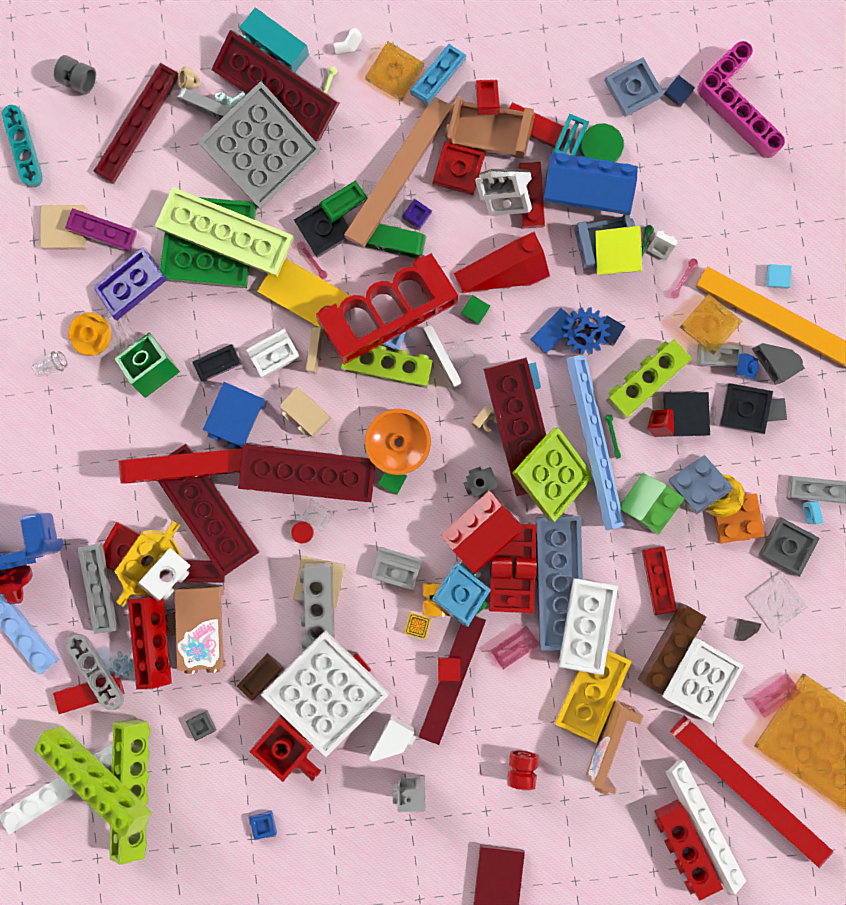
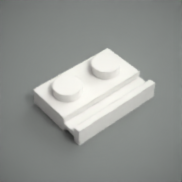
(273, 353)

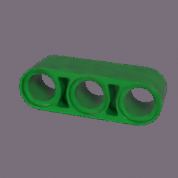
(397, 241)

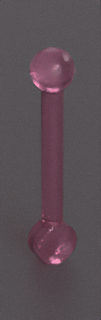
(692, 263)
(322, 274)

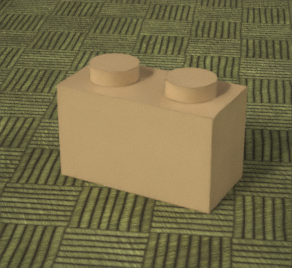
(305, 412)

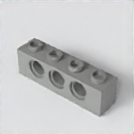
(322, 574)

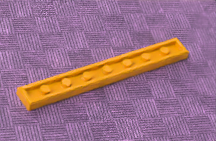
(773, 315)

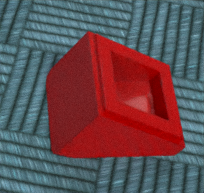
(661, 423)

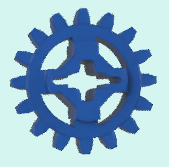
(587, 340)

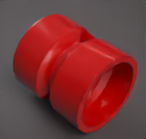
(522, 772)

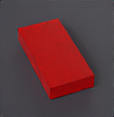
(487, 97)

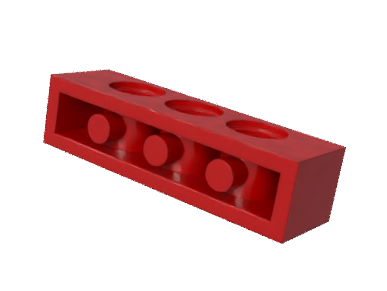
(149, 643)
(706, 881)

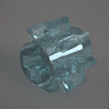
(116, 666)

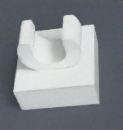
(662, 245)

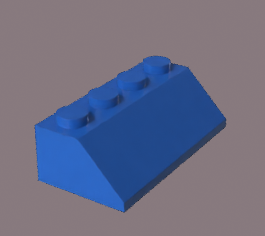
(590, 183)

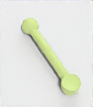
(332, 71)

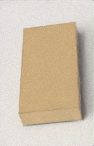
(314, 350)

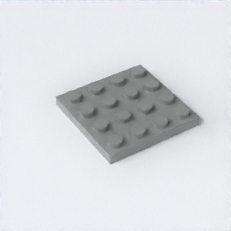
(259, 145)

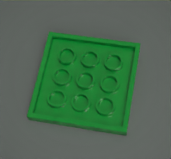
(194, 264)

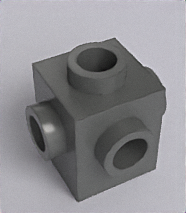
(479, 474)

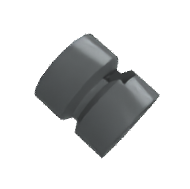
(74, 74)

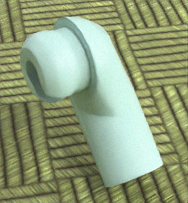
(229, 101)

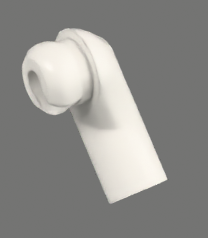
(350, 44)

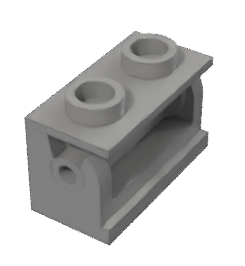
(410, 794)

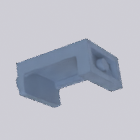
(586, 237)

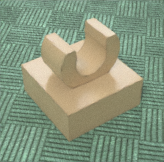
(483, 418)

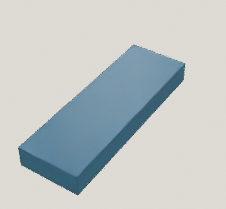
(438, 74)

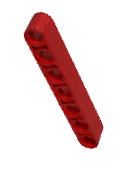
(180, 466)

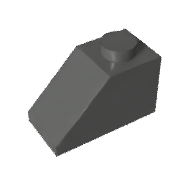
(778, 362)

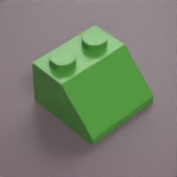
(651, 503)

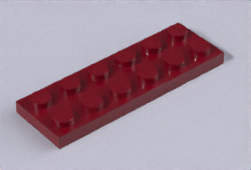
(247, 65)
(515, 412)
(306, 473)
(210, 520)

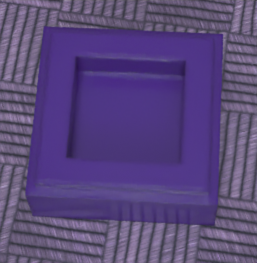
(417, 214)

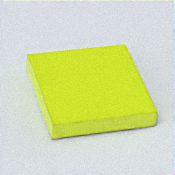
(619, 250)

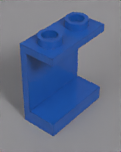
(233, 415)

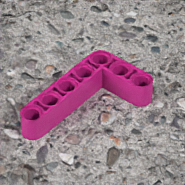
(738, 103)

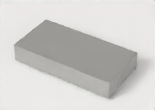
(725, 356)

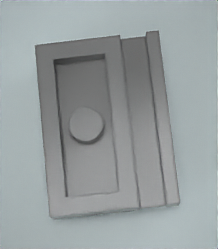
(396, 568)

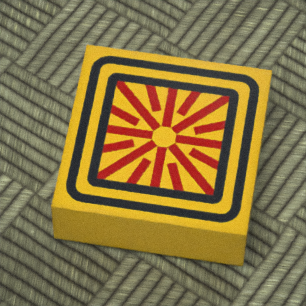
(417, 625)

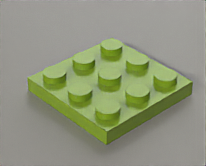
(553, 474)

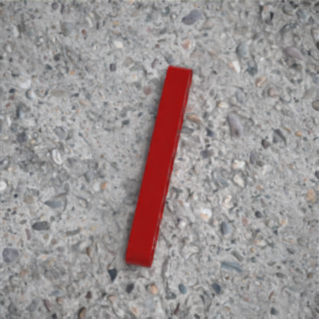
(751, 791)

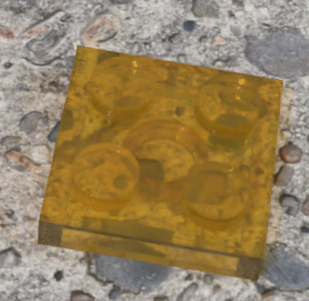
(394, 71)
(711, 324)

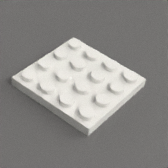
(325, 693)

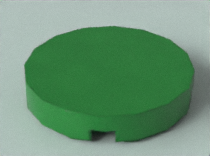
(602, 143)

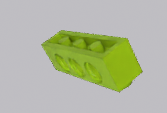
(676, 359)
(418, 377)

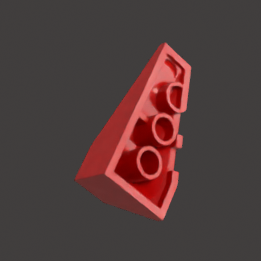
(510, 266)

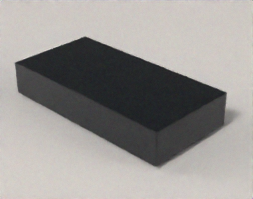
(217, 362)

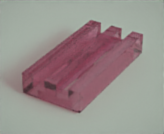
(534, 644)
(764, 692)

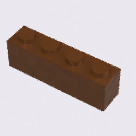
(671, 648)

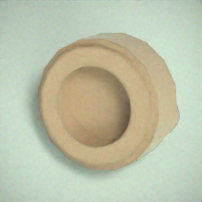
(187, 77)

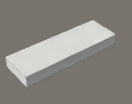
(442, 356)

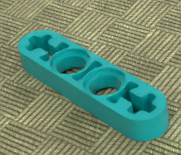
(19, 147)

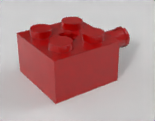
(284, 761)

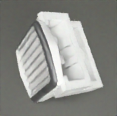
(504, 191)

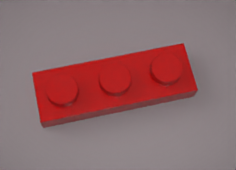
(535, 217)

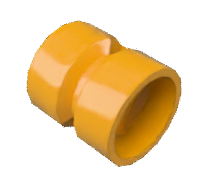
(429, 606)

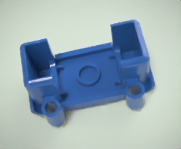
(39, 541)

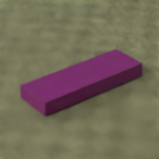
(101, 230)

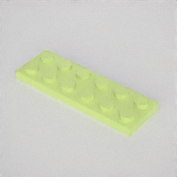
(224, 232)

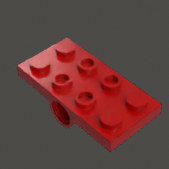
(514, 574)

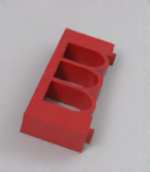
(425, 272)

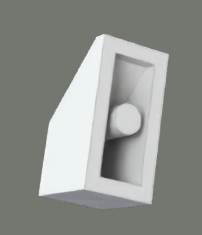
(393, 739)

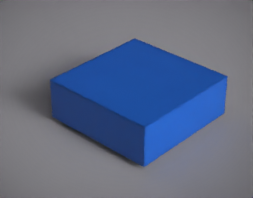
(263, 825)

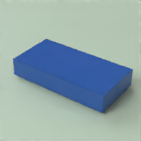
(551, 331)

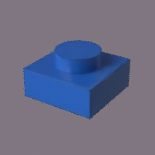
(747, 366)

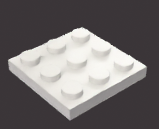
(703, 680)

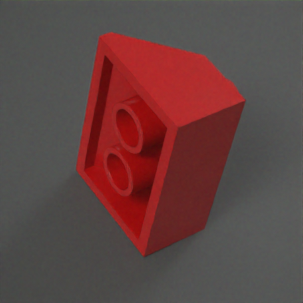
(482, 532)

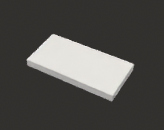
(588, 626)

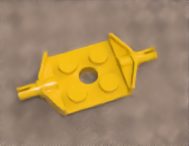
(149, 543)

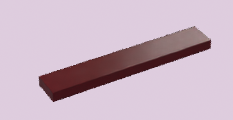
(136, 123)
(448, 691)

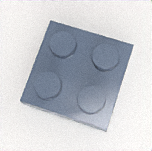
(634, 87)
(700, 484)

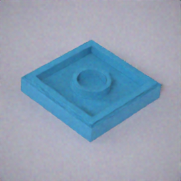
(461, 594)

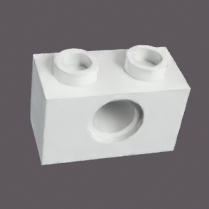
(154, 585)

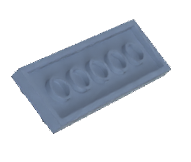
(557, 564)

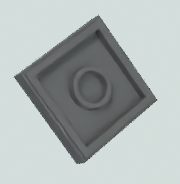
(789, 546)

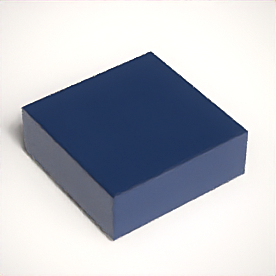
(679, 91)
(615, 330)

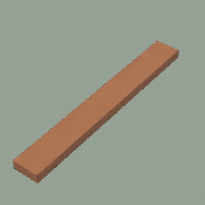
(398, 172)

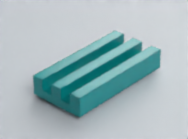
(577, 120)

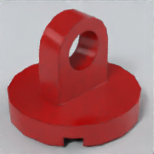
(12, 582)

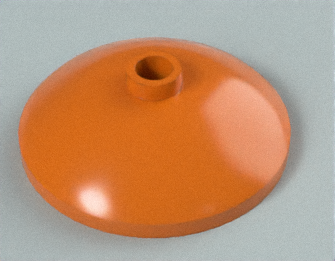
(398, 425)

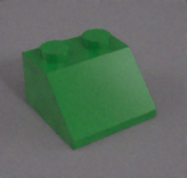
(146, 365)

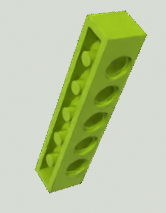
(123, 756)
(92, 781)

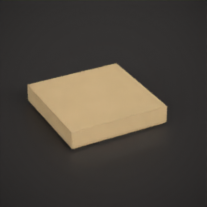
(53, 228)
(338, 570)

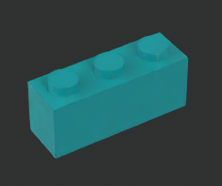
(274, 39)

